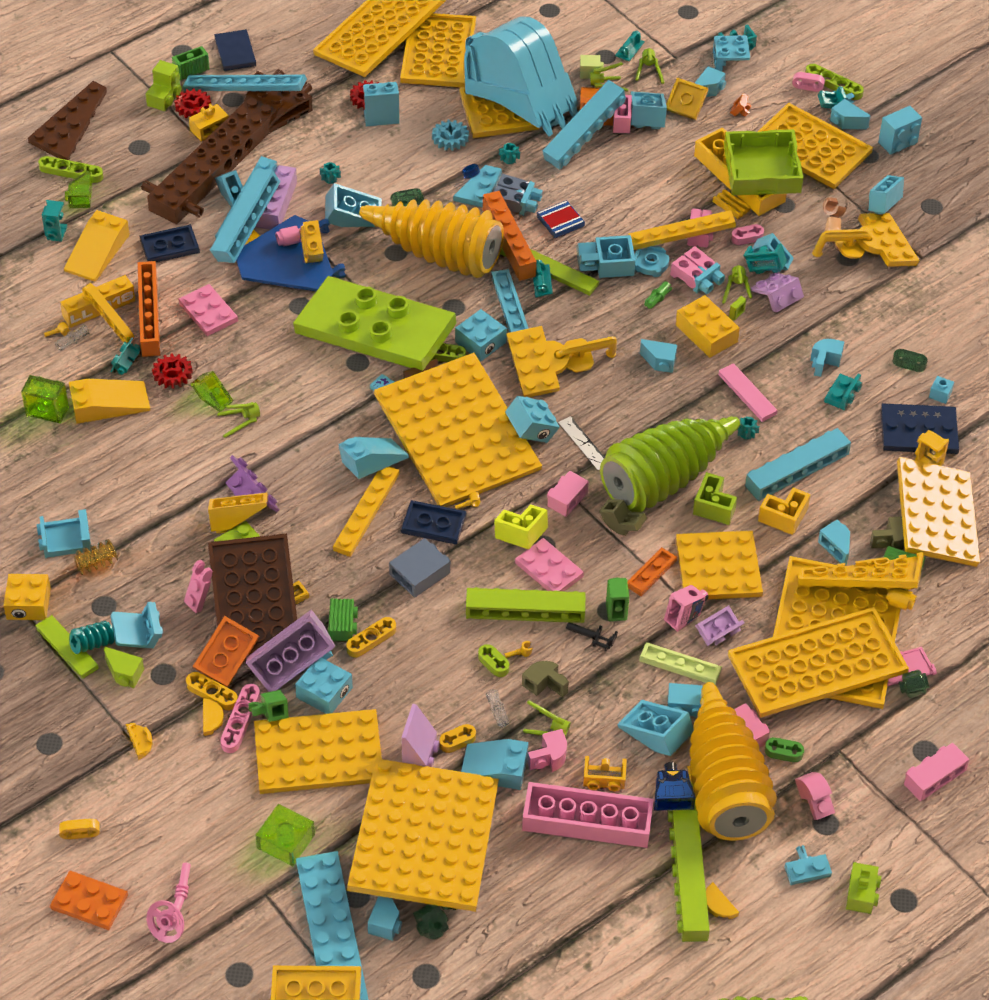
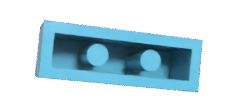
(886, 194)

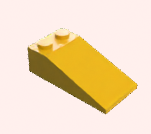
(97, 245)
(107, 398)

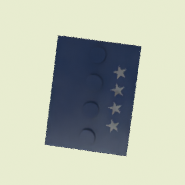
(905, 423)

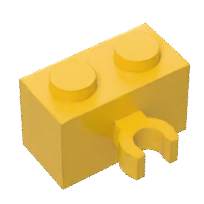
(207, 121)

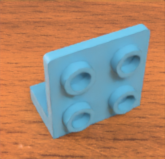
(729, 49)

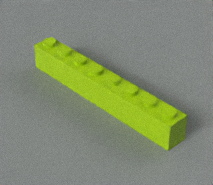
(689, 875)

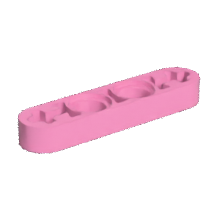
(237, 717)

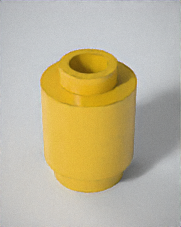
(901, 598)

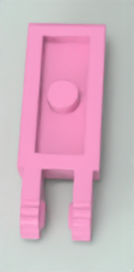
(198, 586)

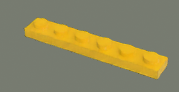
(682, 230)
(365, 511)

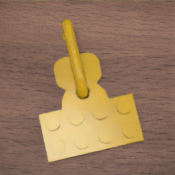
(877, 235)
(541, 360)

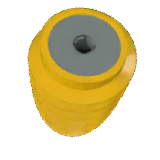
(442, 234)
(728, 772)

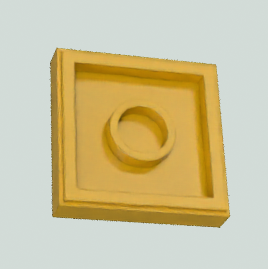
(686, 98)

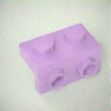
(718, 625)

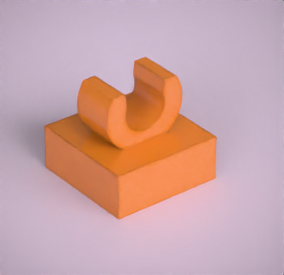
(741, 106)

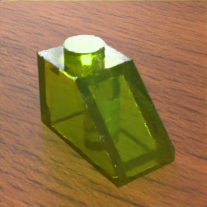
(80, 191)
(212, 391)

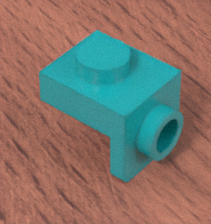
(830, 99)

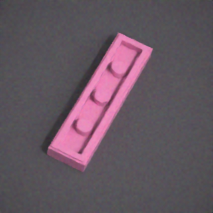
(747, 392)

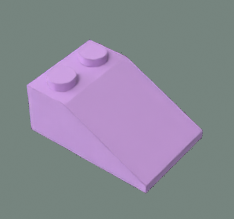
(419, 739)

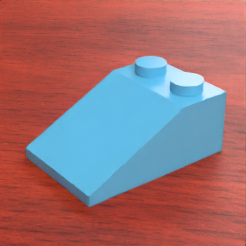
(648, 110)
(344, 204)
(370, 455)
(658, 726)
(498, 759)

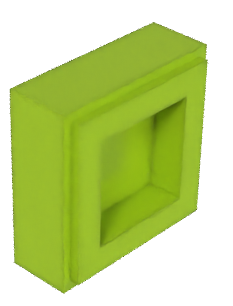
(737, 308)

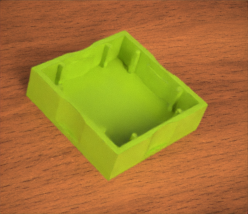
(763, 162)

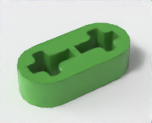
(784, 749)

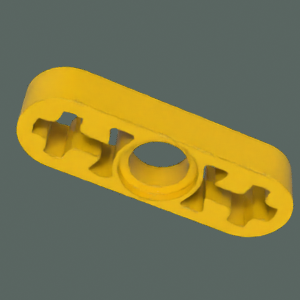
(367, 644)
(208, 683)

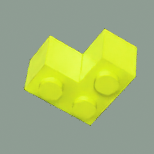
(521, 529)

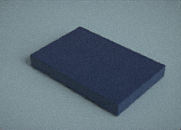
(235, 50)
(169, 244)
(433, 522)

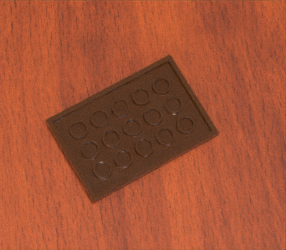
(254, 584)

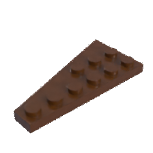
(68, 125)

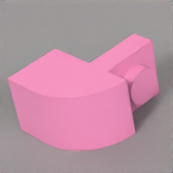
(552, 754)
(817, 792)

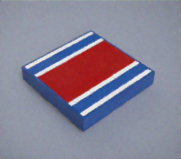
(560, 219)

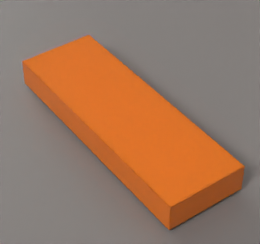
(651, 571)

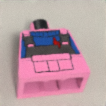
(684, 606)

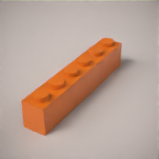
(513, 241)
(148, 309)

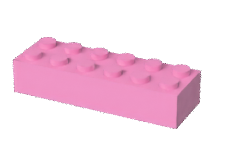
(587, 814)

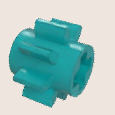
(509, 153)
(330, 173)
(748, 428)

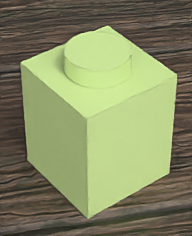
(588, 64)

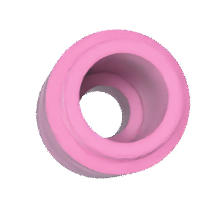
(288, 236)

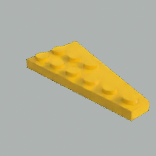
(870, 573)

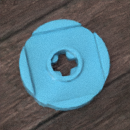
(655, 267)

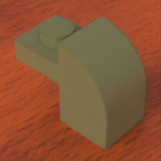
(619, 518)
(891, 536)
(544, 674)

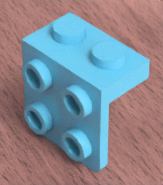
(137, 629)

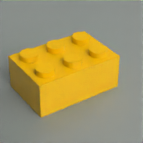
(707, 326)

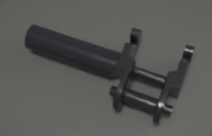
(594, 635)

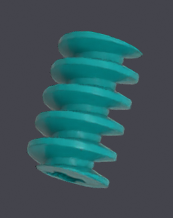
(91, 636)

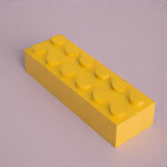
(711, 154)

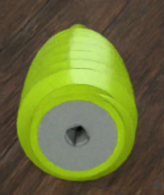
(662, 460)

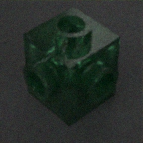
(431, 921)

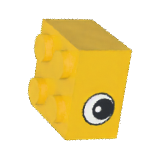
(27, 597)

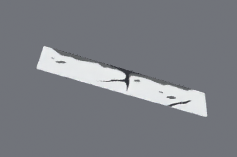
(582, 441)

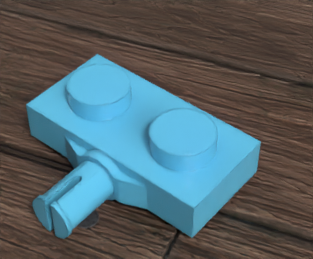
(807, 867)

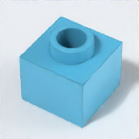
(941, 389)

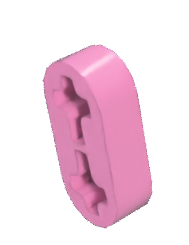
(808, 81)
(747, 234)

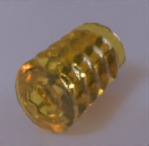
(95, 556)

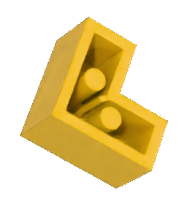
(784, 514)

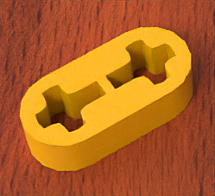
(457, 738)
(79, 829)

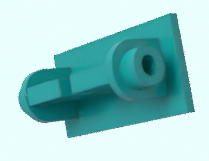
(630, 47)
(542, 281)
(121, 362)

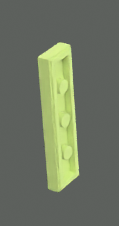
(680, 663)

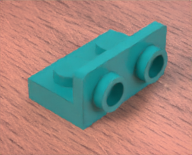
(843, 391)

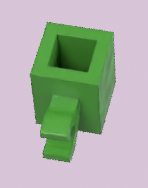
(272, 705)

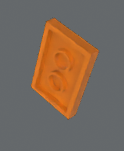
(226, 651)
(89, 900)

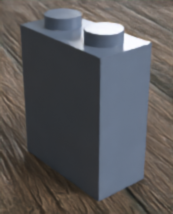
(419, 567)

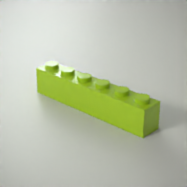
(525, 605)

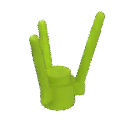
(648, 58)
(597, 77)
(738, 277)
(249, 411)
(557, 723)

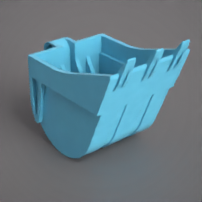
(520, 71)

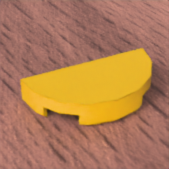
(212, 716)
(140, 738)
(719, 904)

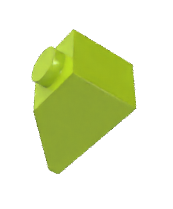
(124, 667)

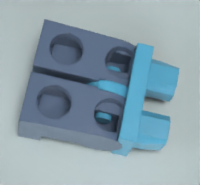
(519, 194)

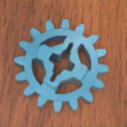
(450, 135)

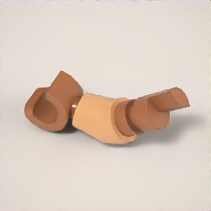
(830, 208)

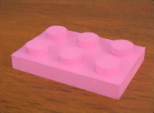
(208, 310)
(549, 567)

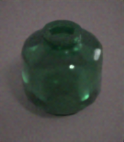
(914, 683)

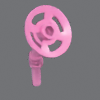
(169, 918)

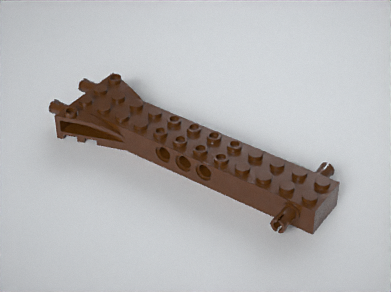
(224, 150)

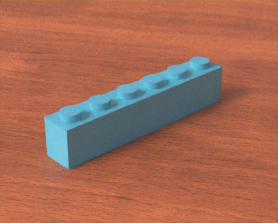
(584, 125)
(245, 216)
(797, 464)

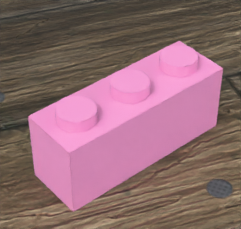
(936, 771)

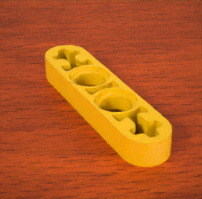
(107, 313)

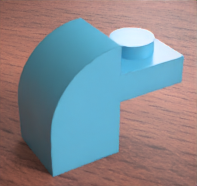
(587, 256)
(826, 352)

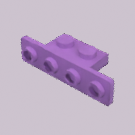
(245, 483)

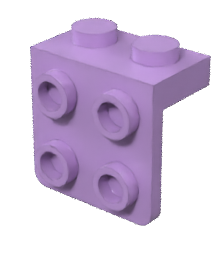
(781, 290)

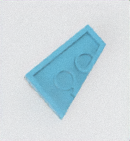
(481, 184)

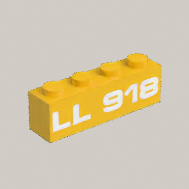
(79, 309)

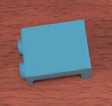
(381, 104)
(64, 536)

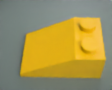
(230, 511)

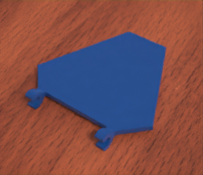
(285, 266)

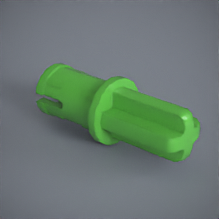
(658, 295)

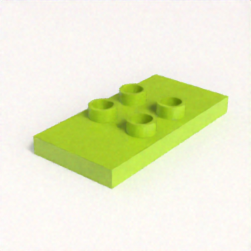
(375, 323)

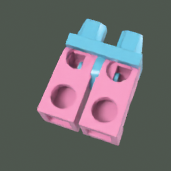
(697, 271)

